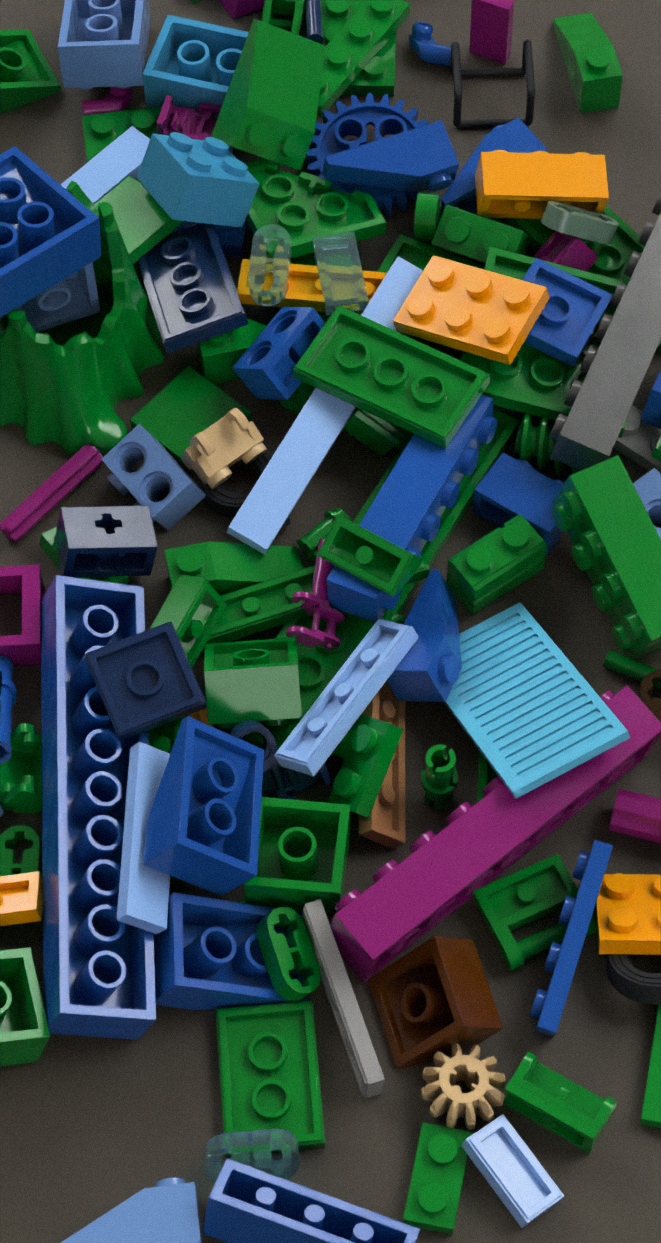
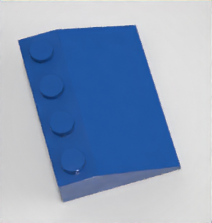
(42, 231)

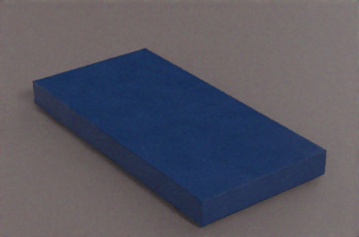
(191, 287)

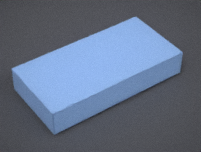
(512, 1170)

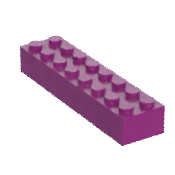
(477, 848)

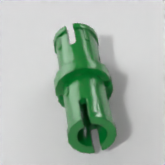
(439, 778)

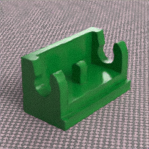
(558, 1103)

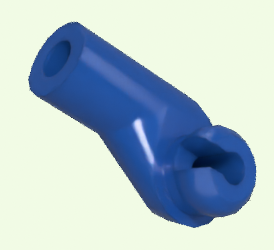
(426, 46)

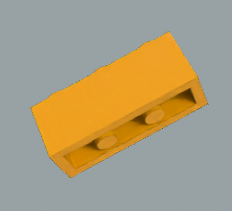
(525, 182)

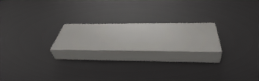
(343, 1001)

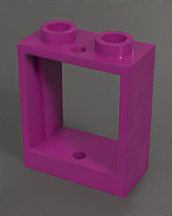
(28, 581)

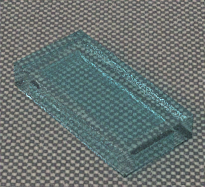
(340, 272)

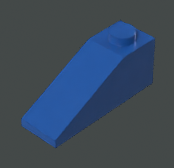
(509, 137)
(402, 162)
(435, 658)

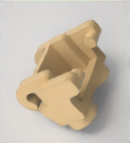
(223, 446)

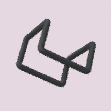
(457, 72)

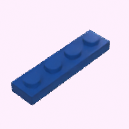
(564, 957)

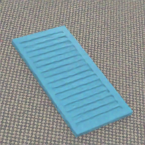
(527, 703)

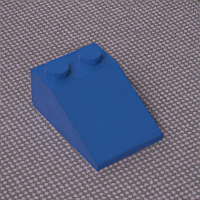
(207, 810)
(212, 956)

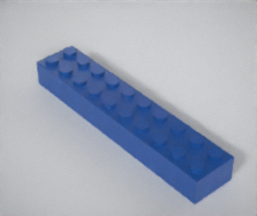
(93, 965)

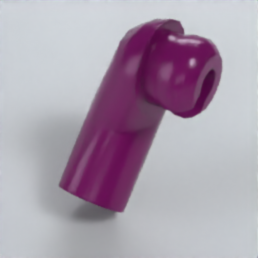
(114, 100)

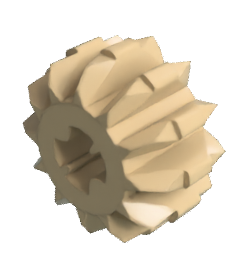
(477, 1076)

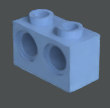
(155, 475)

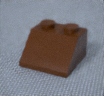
(434, 1001)

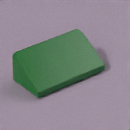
(368, 556)
(194, 612)

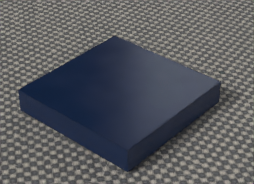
(145, 681)

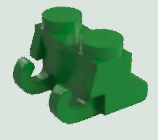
(22, 772)

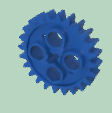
(354, 121)

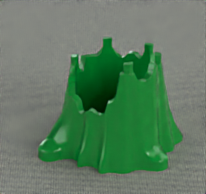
(75, 374)

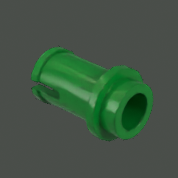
(319, 532)

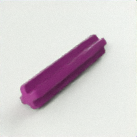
(51, 493)

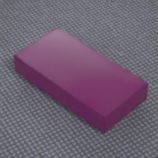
(492, 29)

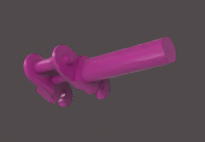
(318, 606)

